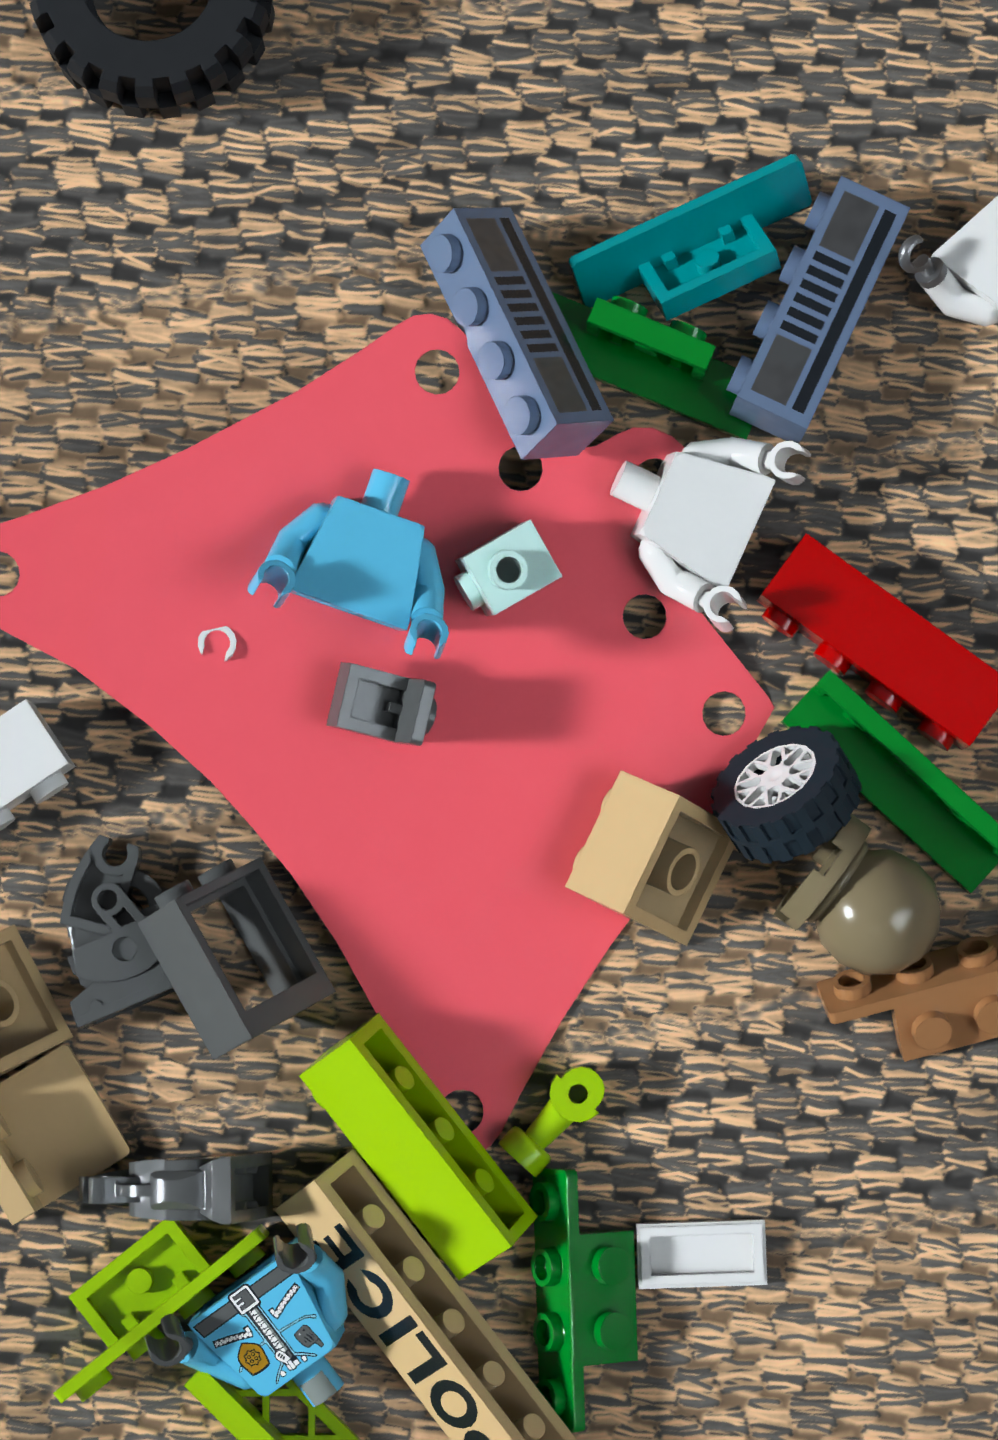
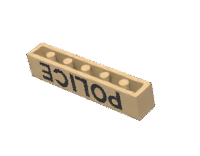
(419, 1310)

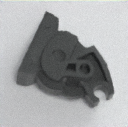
(105, 938)
(188, 1188)

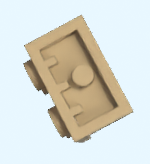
(52, 1133)

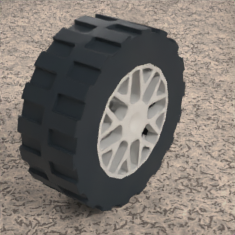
(786, 794)

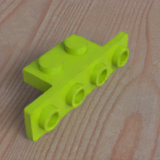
(144, 1284)

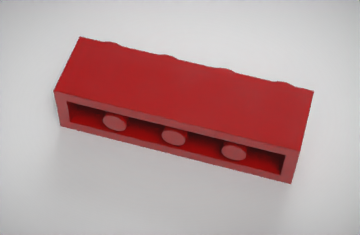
(883, 643)

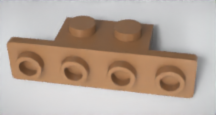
(934, 1003)

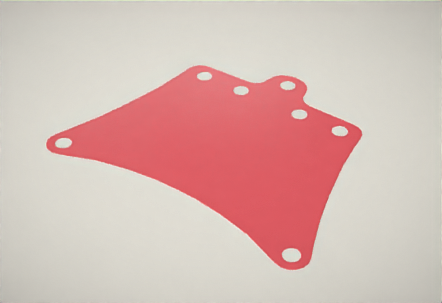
(433, 857)

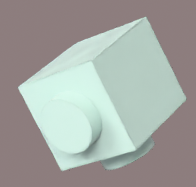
(505, 570)

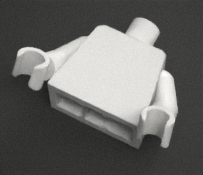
(702, 515)

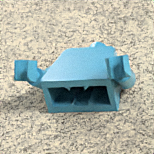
(362, 562)

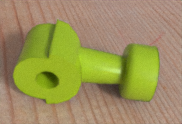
(571, 1100)

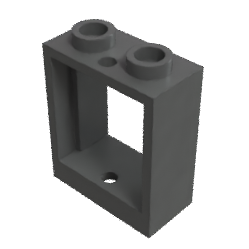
(268, 934)

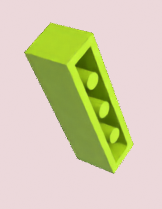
(418, 1147)

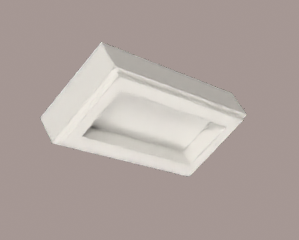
(701, 1253)

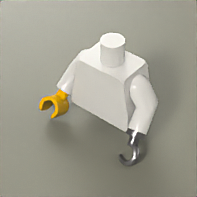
(963, 271)

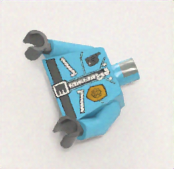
(267, 1324)

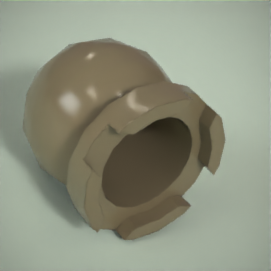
(867, 905)

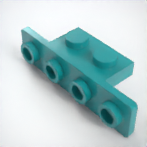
(699, 246)

